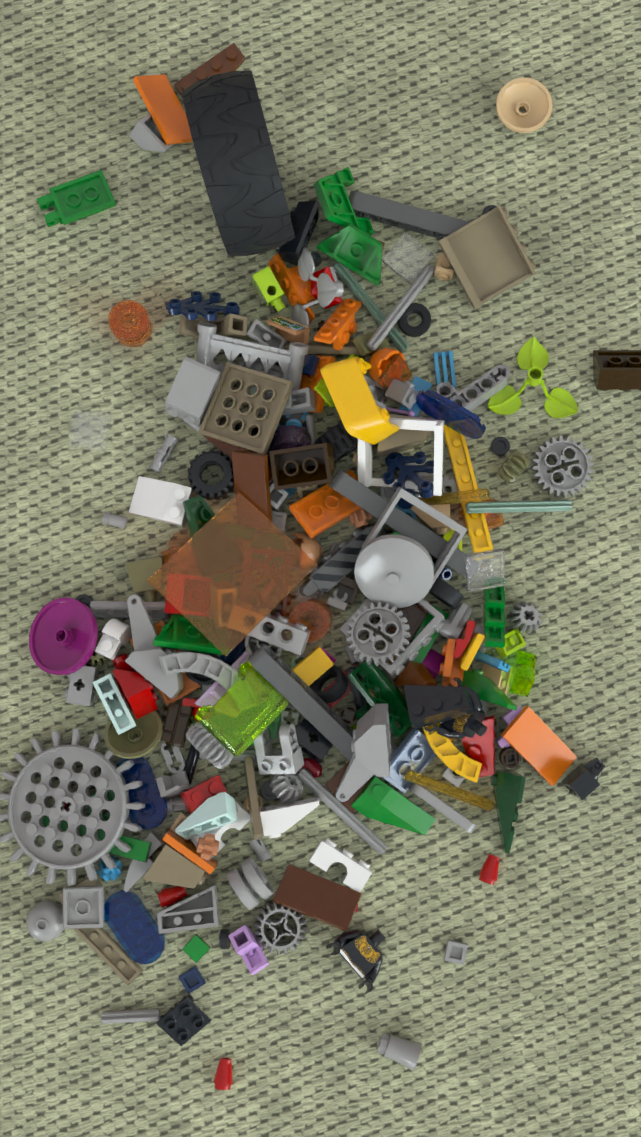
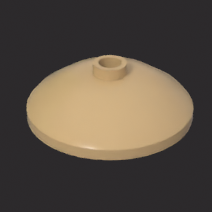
(525, 95)

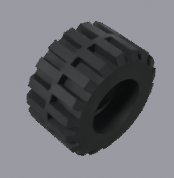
(341, 441)
(198, 466)

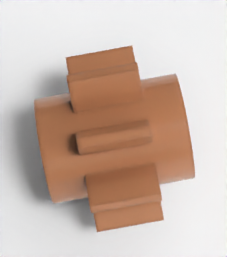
(360, 518)
(207, 846)

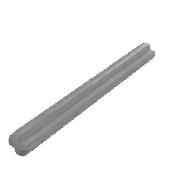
(400, 308)
(342, 811)

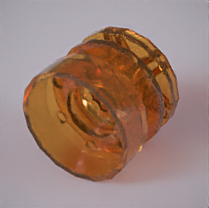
(134, 333)
(317, 609)

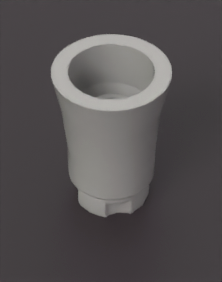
(400, 1050)

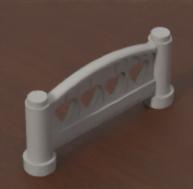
(211, 344)

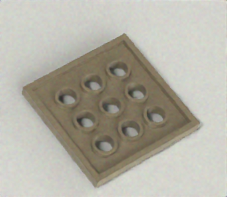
(224, 392)

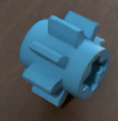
(108, 874)

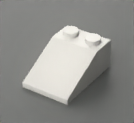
(160, 500)
(281, 817)

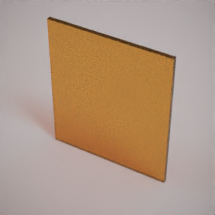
(232, 573)

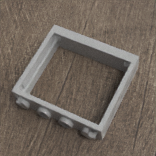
(450, 546)
(411, 652)

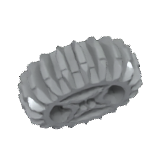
(208, 745)
(273, 943)

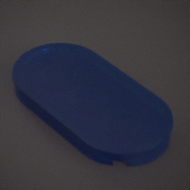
(452, 413)
(155, 805)
(134, 927)

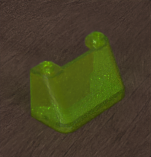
(243, 710)

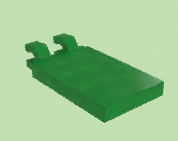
(77, 199)

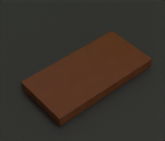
(252, 479)
(317, 897)

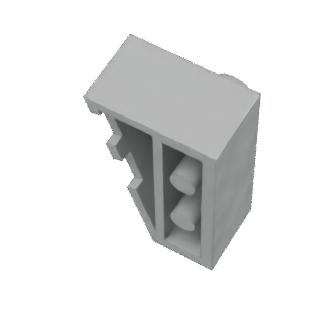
(192, 913)

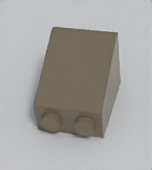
(402, 439)
(175, 869)

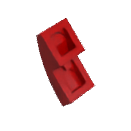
(462, 645)

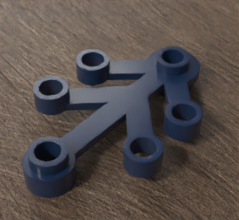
(202, 307)
(397, 461)

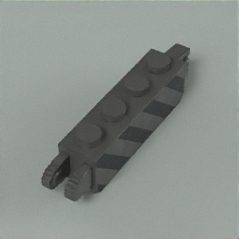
(337, 564)

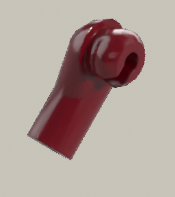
(314, 767)

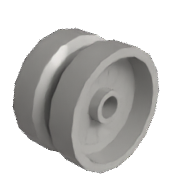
(250, 883)

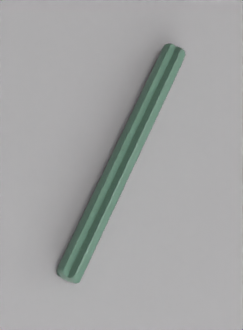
(369, 304)
(518, 506)

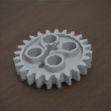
(568, 481)
(388, 619)

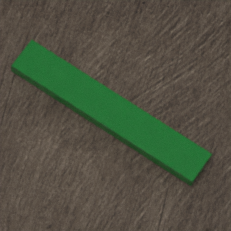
(139, 851)

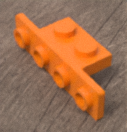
(293, 286)
(340, 325)
(450, 668)

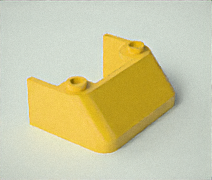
(355, 401)

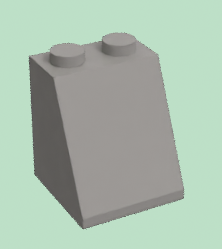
(192, 391)

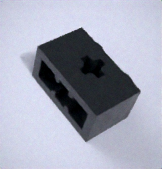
(320, 746)

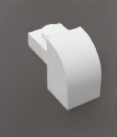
(114, 635)

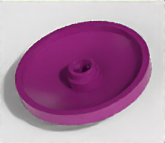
(63, 636)

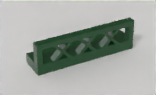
(384, 694)

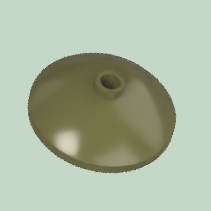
(147, 728)

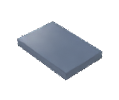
(411, 754)

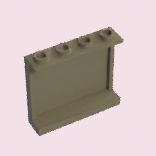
(487, 256)

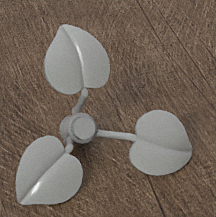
(326, 287)

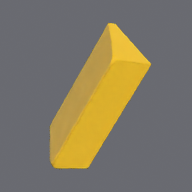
(313, 666)

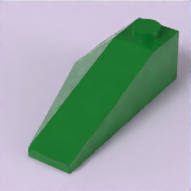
(387, 805)

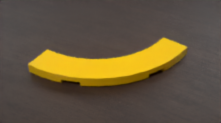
(452, 756)

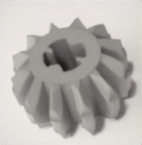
(529, 624)
(286, 787)

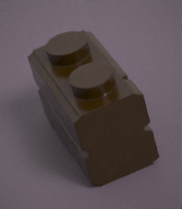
(176, 724)

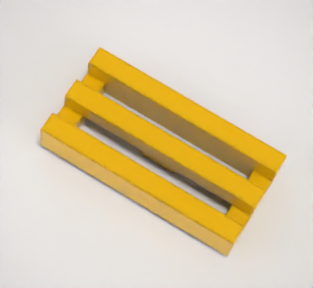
(471, 651)

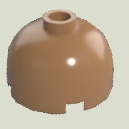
(309, 545)

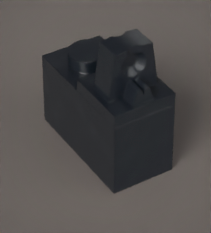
(584, 778)

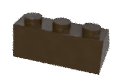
(617, 369)
(302, 466)

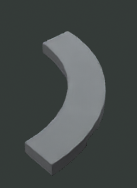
(199, 664)

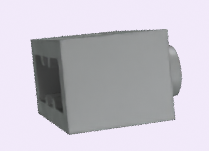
(86, 694)

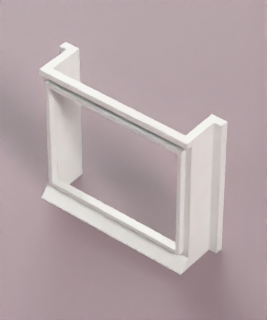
(365, 454)

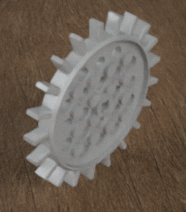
(92, 847)

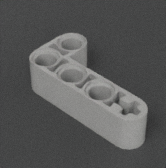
(495, 379)

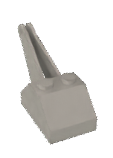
(145, 655)
(371, 752)

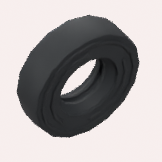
(418, 330)

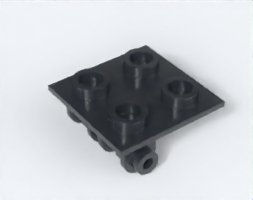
(183, 1020)

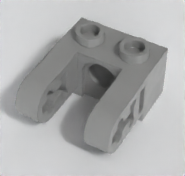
(279, 761)

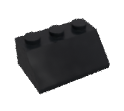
(303, 220)

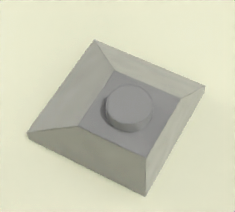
(148, 136)

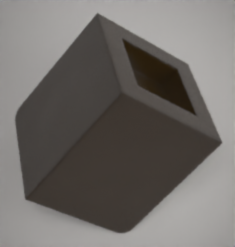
(350, 587)

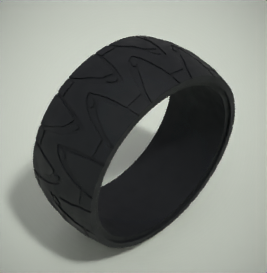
(238, 163)

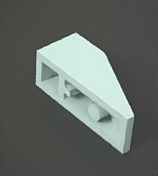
(114, 703)
(210, 815)

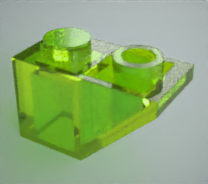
(523, 673)

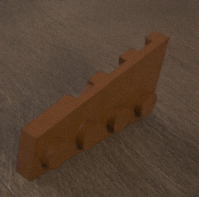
(223, 62)

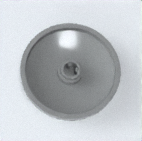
(394, 571)

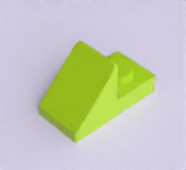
(513, 642)

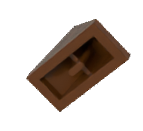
(415, 674)

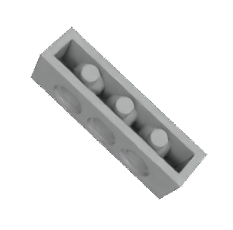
(299, 631)

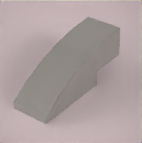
(298, 402)
(138, 868)

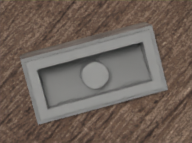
(264, 335)

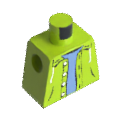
(264, 282)

